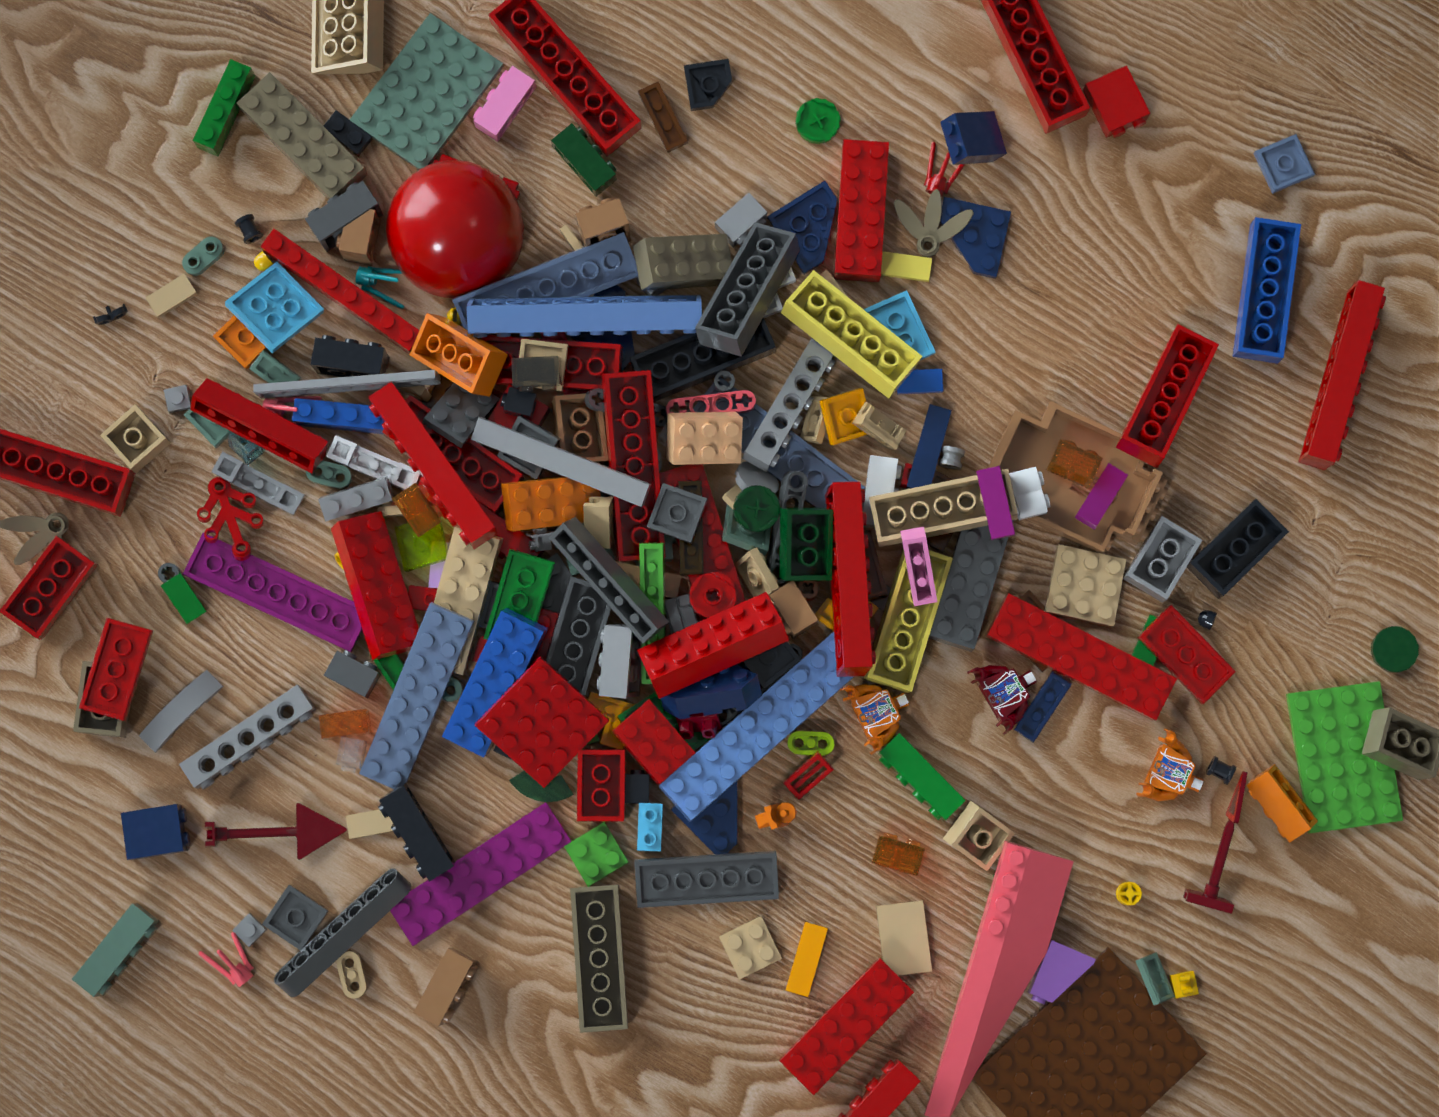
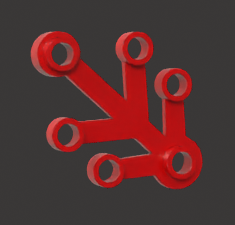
(229, 513)

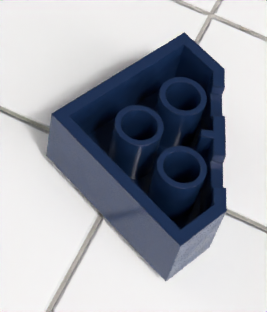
(720, 691)

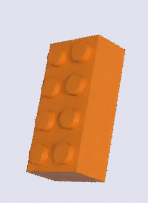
(458, 355)
(544, 502)

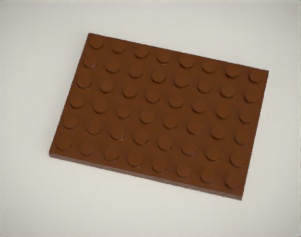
(1091, 1051)

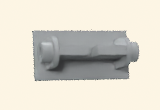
(540, 539)

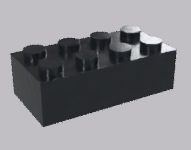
(1237, 548)
(417, 832)

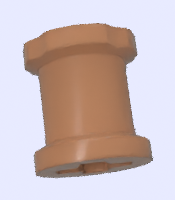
(809, 597)

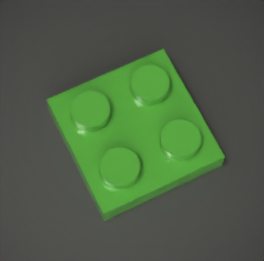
(596, 854)

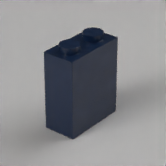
(973, 137)
(155, 831)

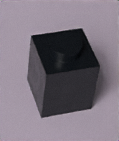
(519, 403)
(636, 787)

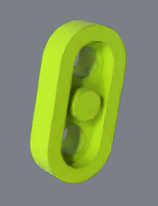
(810, 743)

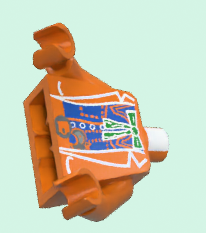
(876, 712)
(1170, 771)

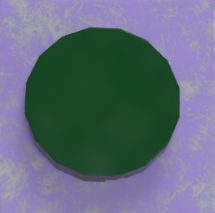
(756, 508)
(1394, 649)

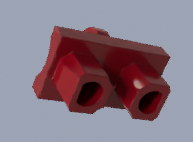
(699, 723)

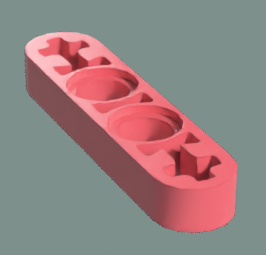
(711, 399)

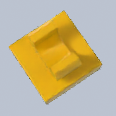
(1184, 984)

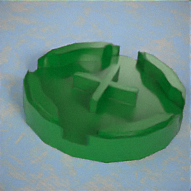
(817, 121)

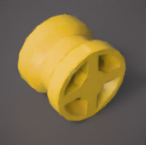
(1133, 893)

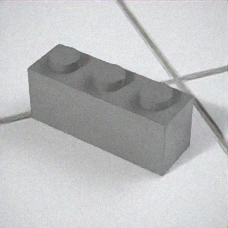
(356, 498)

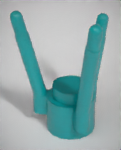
(369, 275)

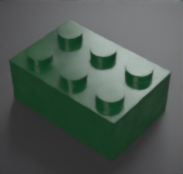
(806, 544)

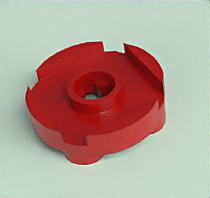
(710, 582)

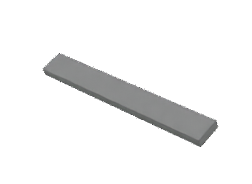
(346, 384)
(561, 461)

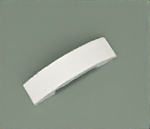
(371, 463)

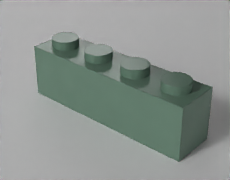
(115, 950)

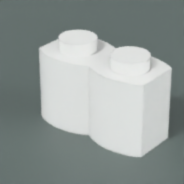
(1028, 493)

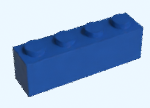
(336, 416)

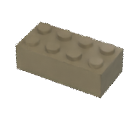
(682, 261)

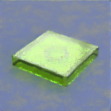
(423, 550)

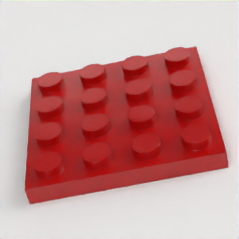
(542, 722)

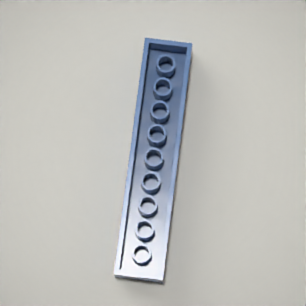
(583, 315)
(755, 731)

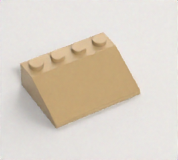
(347, 36)

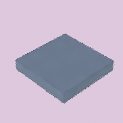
(1284, 163)

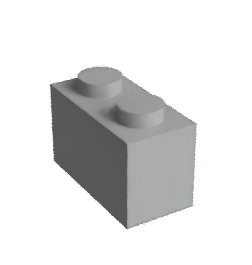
(740, 219)

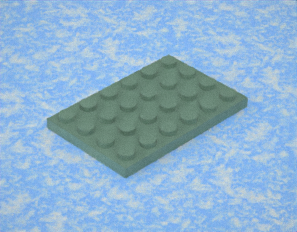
(426, 92)

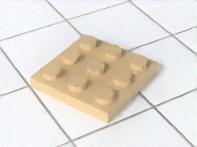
(1085, 586)

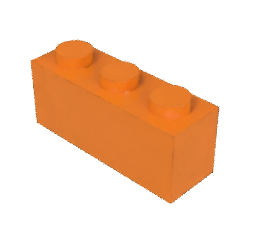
(1281, 803)

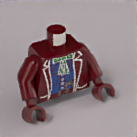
(1004, 692)

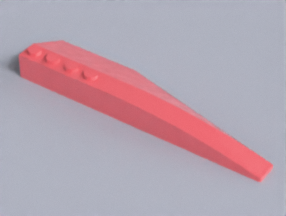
(1002, 963)

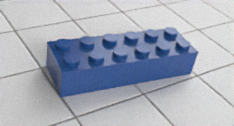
(1266, 290)
(501, 663)

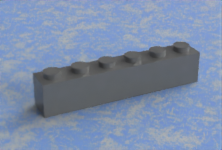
(608, 579)

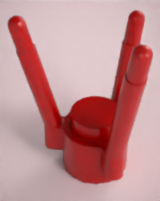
(938, 181)

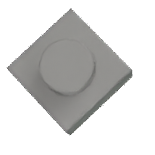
(177, 398)
(249, 930)

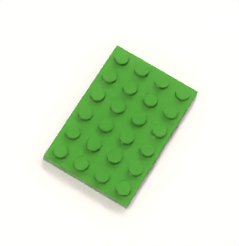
(1334, 775)

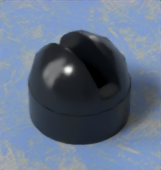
(1207, 618)

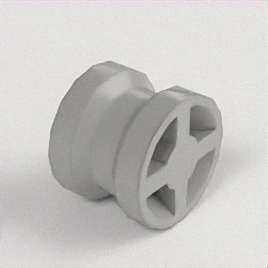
(951, 457)

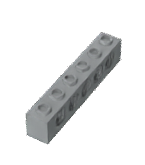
(757, 452)
(194, 765)

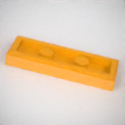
(806, 959)

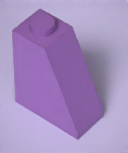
(1058, 972)

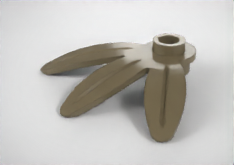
(930, 231)
(46, 532)

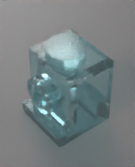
(247, 452)

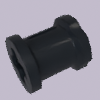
(248, 229)
(1221, 770)

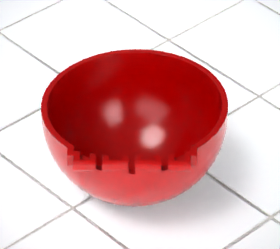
(455, 227)

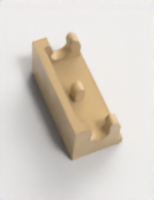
(879, 426)
(600, 519)

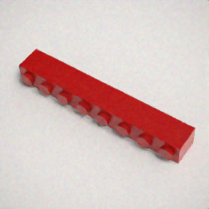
(340, 290)
(433, 466)

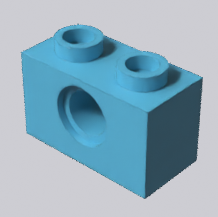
(650, 827)

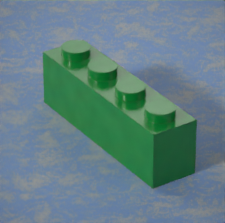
(223, 107)
(921, 777)

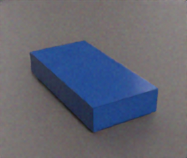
(922, 382)

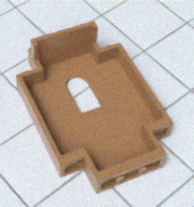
(1032, 443)

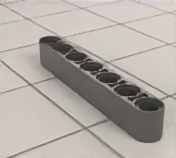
(342, 933)

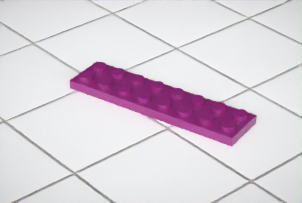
(276, 593)
(480, 874)

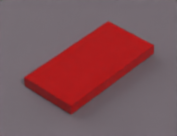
(1186, 654)
(116, 669)

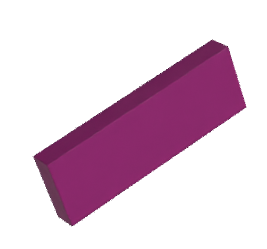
(1101, 496)
(995, 503)

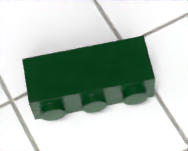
(584, 159)

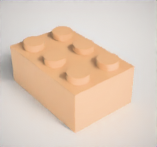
(704, 438)

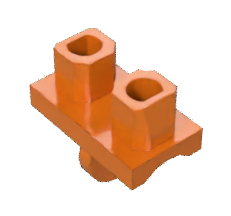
(776, 815)

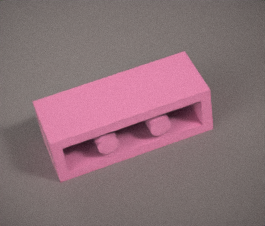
(504, 103)
(918, 566)

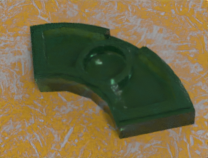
(555, 791)

